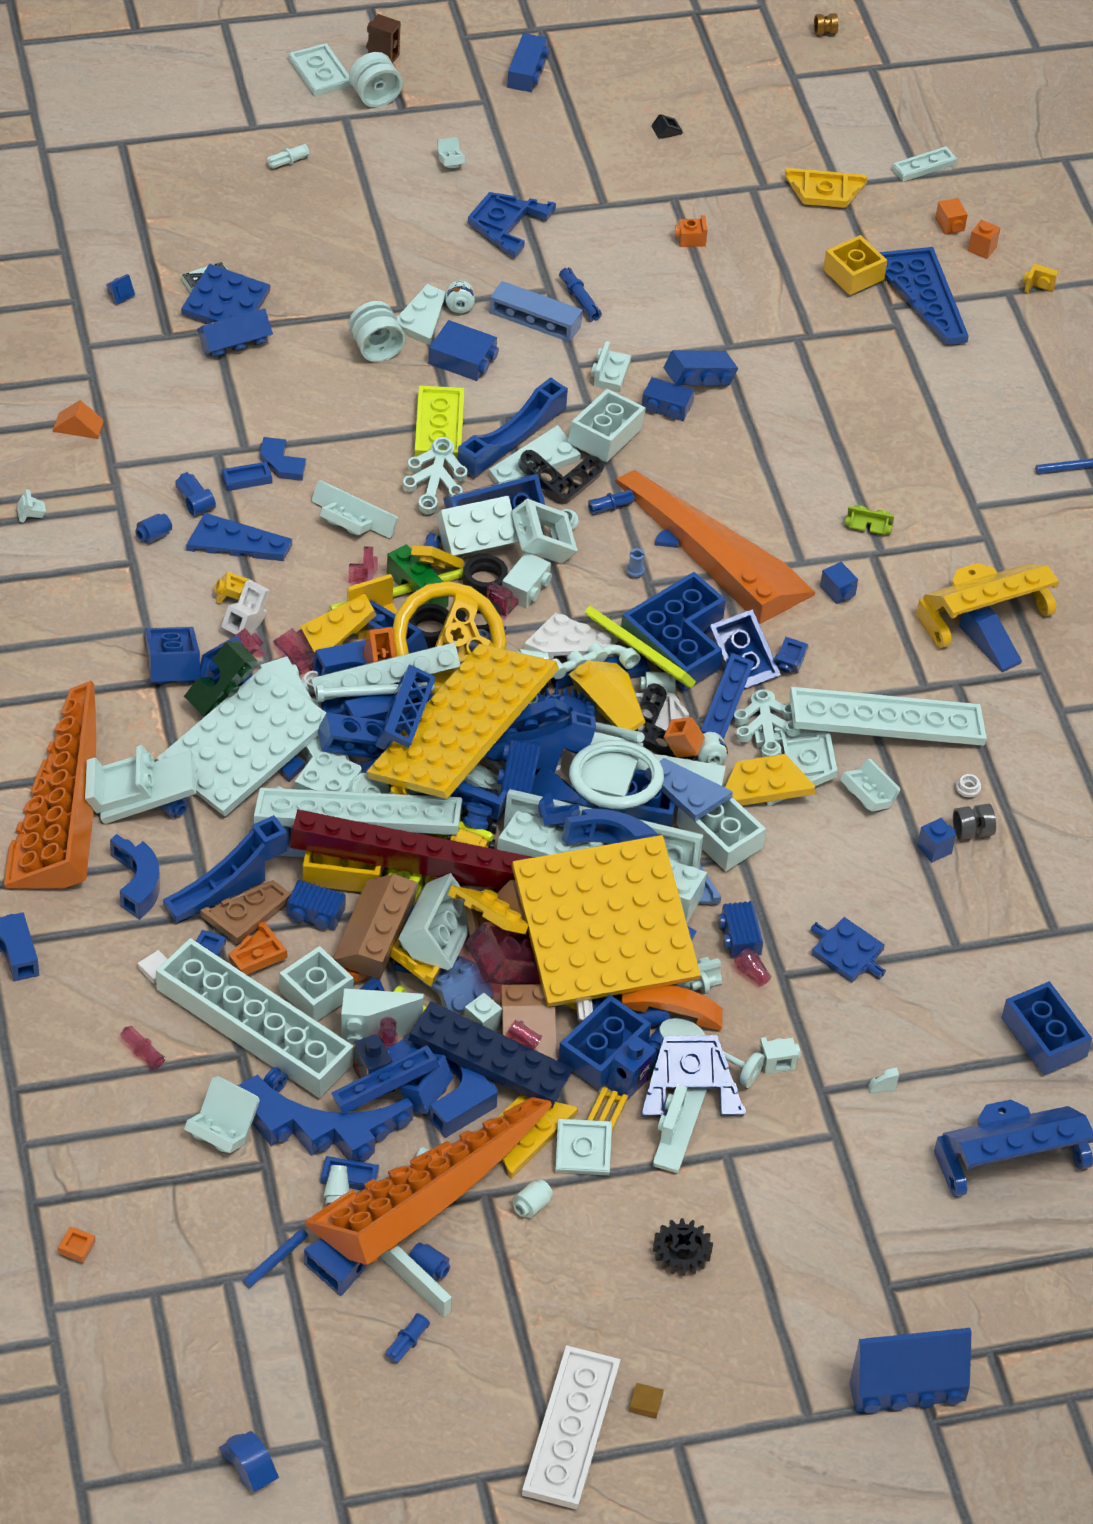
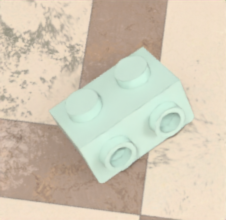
(871, 786)

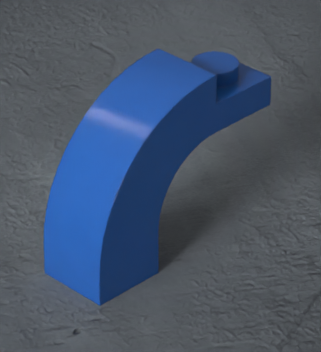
(605, 827)
(144, 888)

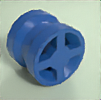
(477, 815)

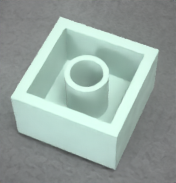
(315, 984)

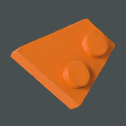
(258, 951)

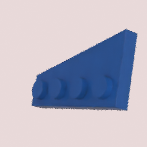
(229, 536)

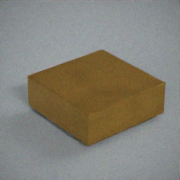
(646, 1400)

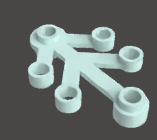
(435, 473)
(764, 701)

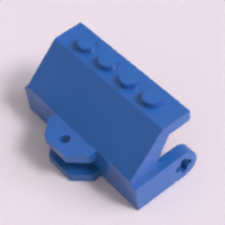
(1012, 1136)

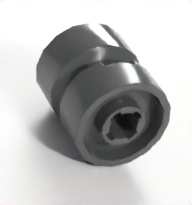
(974, 821)

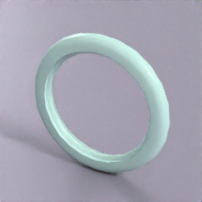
(610, 801)

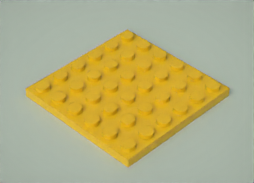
(605, 921)

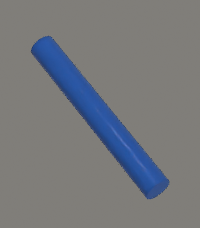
(1064, 466)
(275, 1258)

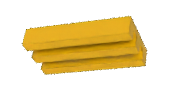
(612, 1097)

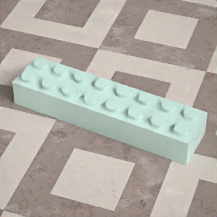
(530, 837)
(254, 1017)

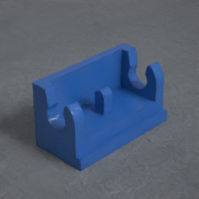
(478, 795)

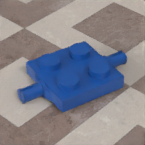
(848, 949)

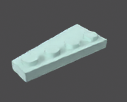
(551, 446)

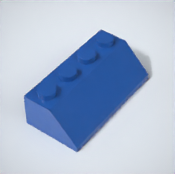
(517, 489)

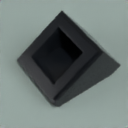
(666, 127)

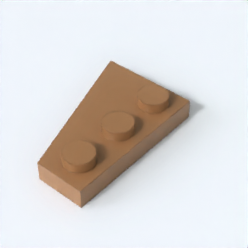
(242, 915)

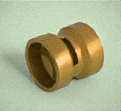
(826, 24)

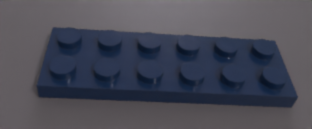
(490, 1053)

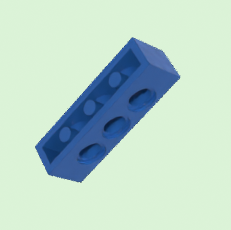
(351, 735)

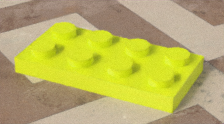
(439, 416)

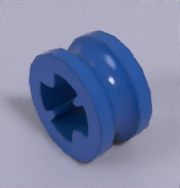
(276, 1079)

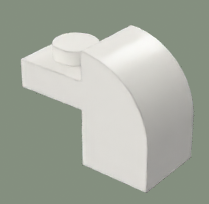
(248, 611)

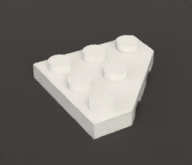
(563, 635)

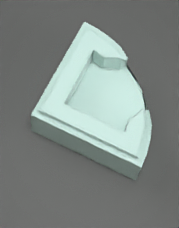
(886, 1082)

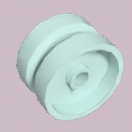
(375, 79)

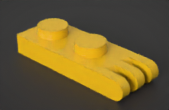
(436, 557)

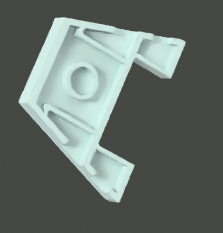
(809, 751)

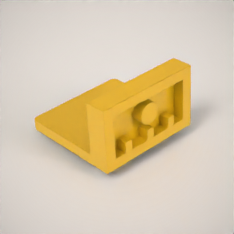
(378, 590)

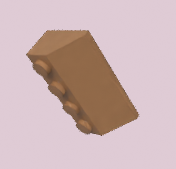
(376, 924)

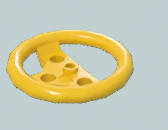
(464, 599)

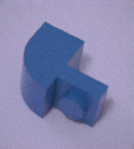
(250, 1460)

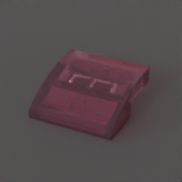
(297, 649)

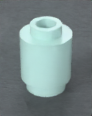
(660, 678)
(532, 1198)

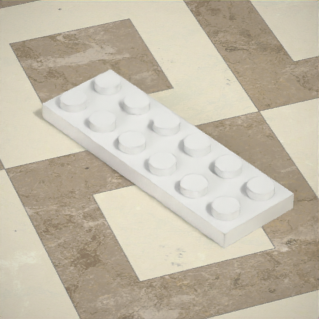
(571, 1427)

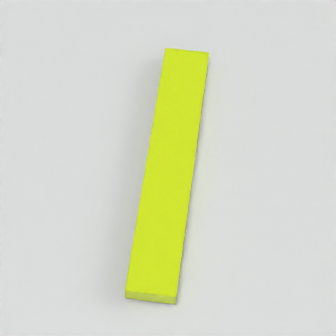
(640, 647)

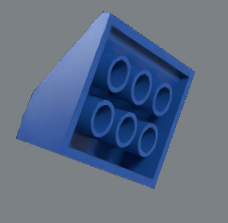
(911, 1370)

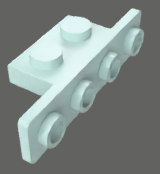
(352, 512)
(678, 1127)

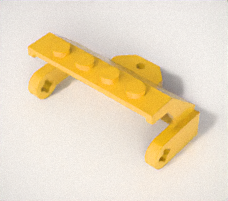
(980, 587)

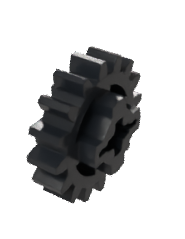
(682, 1247)

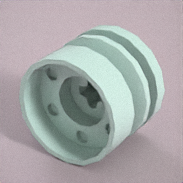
(376, 331)

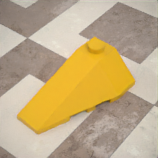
(610, 691)

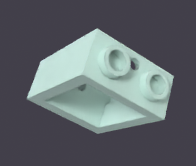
(531, 515)

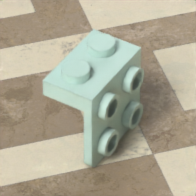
(327, 773)
(224, 1116)

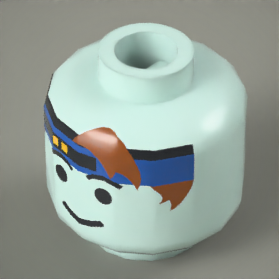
(460, 296)
(713, 749)

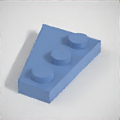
(691, 791)

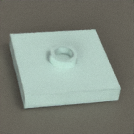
(583, 1147)

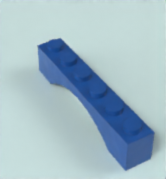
(541, 407)

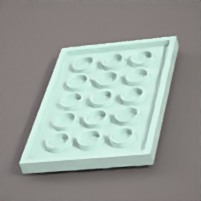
(248, 739)

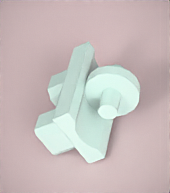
(709, 977)

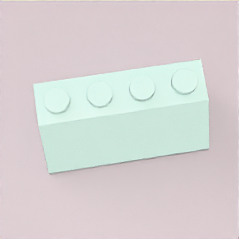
(436, 925)

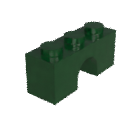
(234, 665)

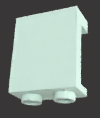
(119, 782)

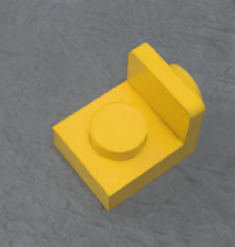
(1040, 277)
(230, 585)

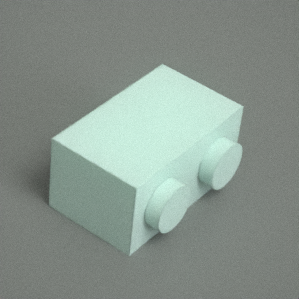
(528, 578)

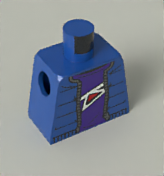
(635, 1061)

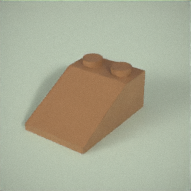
(530, 1006)

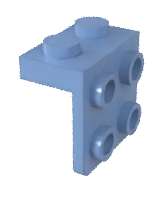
(460, 985)

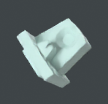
(30, 507)

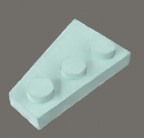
(422, 313)

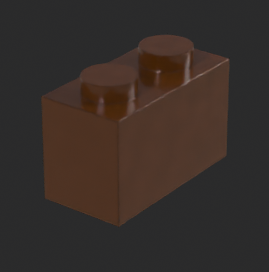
(384, 36)

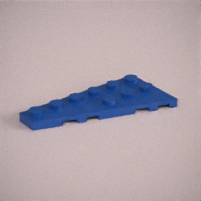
(924, 286)

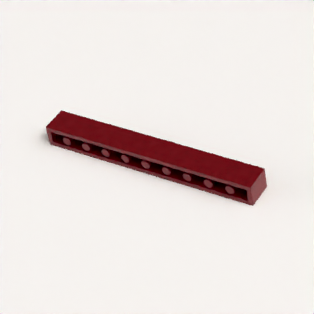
(402, 850)

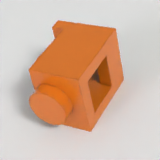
(692, 232)

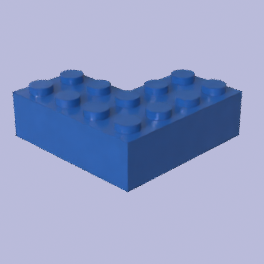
(675, 624)

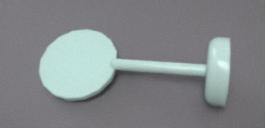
(683, 1027)

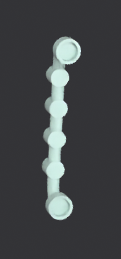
(628, 658)

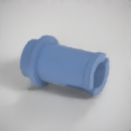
(635, 567)

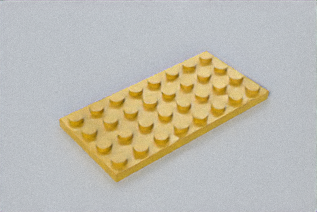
(464, 720)

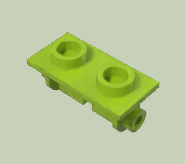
(880, 520)

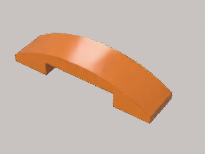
(677, 1000)

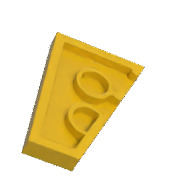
(338, 623)
(491, 907)

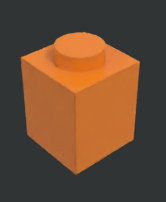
(951, 216)
(984, 239)
(684, 737)

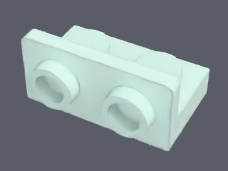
(610, 369)

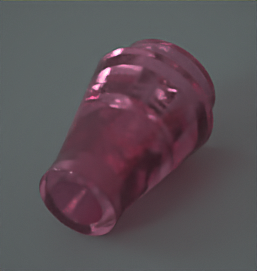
(752, 966)

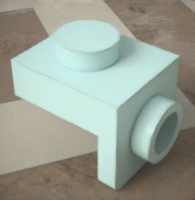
(449, 152)

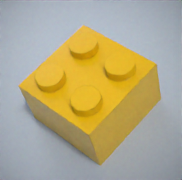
(855, 265)

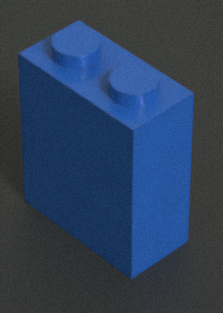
(463, 350)

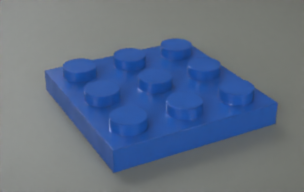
(224, 295)

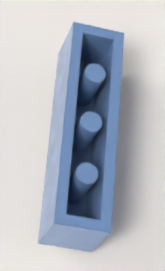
(535, 311)

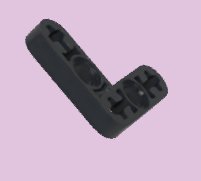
(560, 482)
(650, 730)

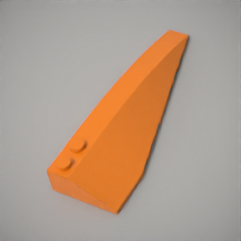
(736, 564)
(58, 820)
(391, 1209)

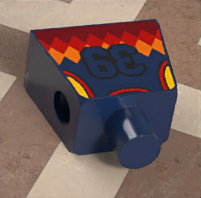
(370, 1056)

